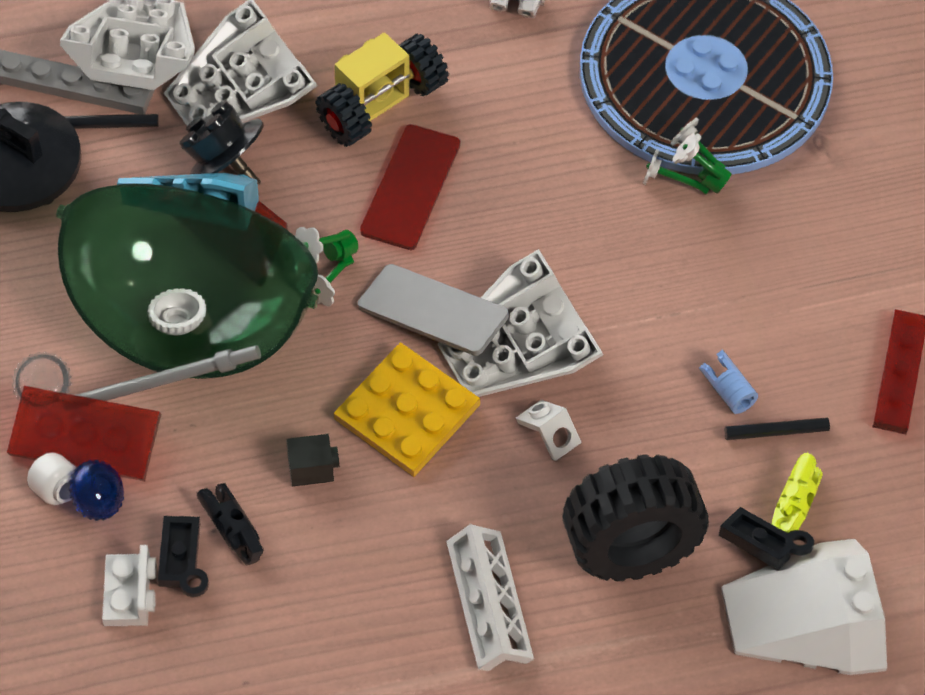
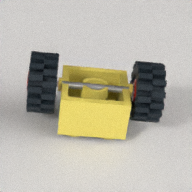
(375, 81)

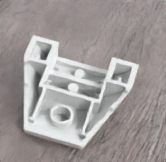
(811, 611)

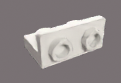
(127, 588)

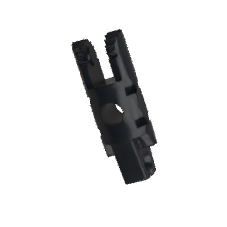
(232, 523)

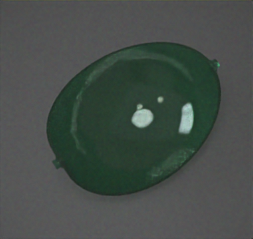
(143, 239)

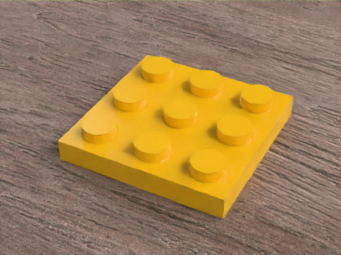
(407, 409)

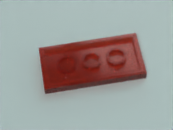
(84, 431)

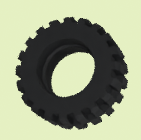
(635, 518)

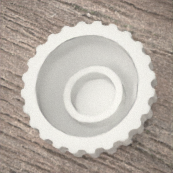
(177, 311)

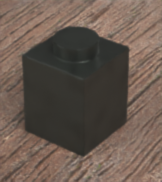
(311, 460)

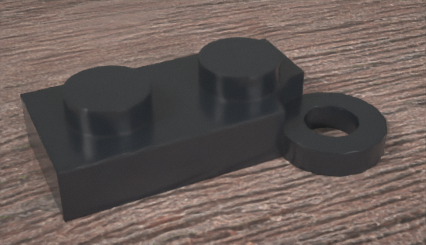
(764, 539)
(180, 555)

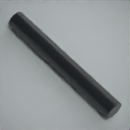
(114, 121)
(777, 428)

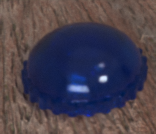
(96, 490)

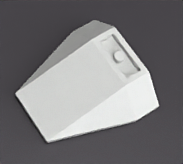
(131, 42)
(244, 66)
(537, 340)

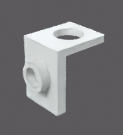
(546, 419)

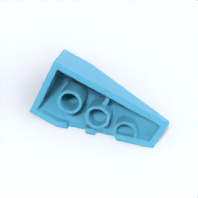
(231, 187)

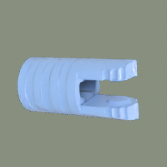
(731, 385)

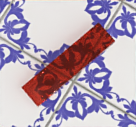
(900, 372)

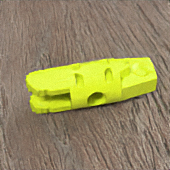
(797, 494)

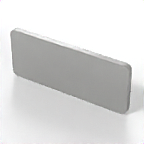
(433, 309)

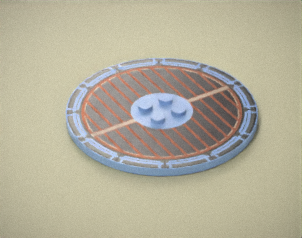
(739, 66)

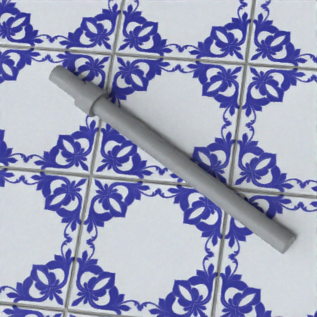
(223, 361)

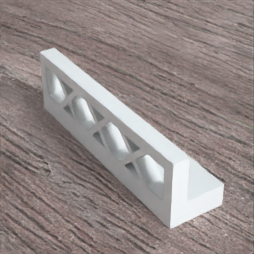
(482, 597)

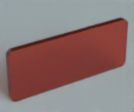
(410, 187)

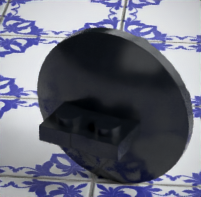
(36, 155)

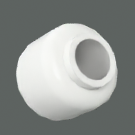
(50, 478)

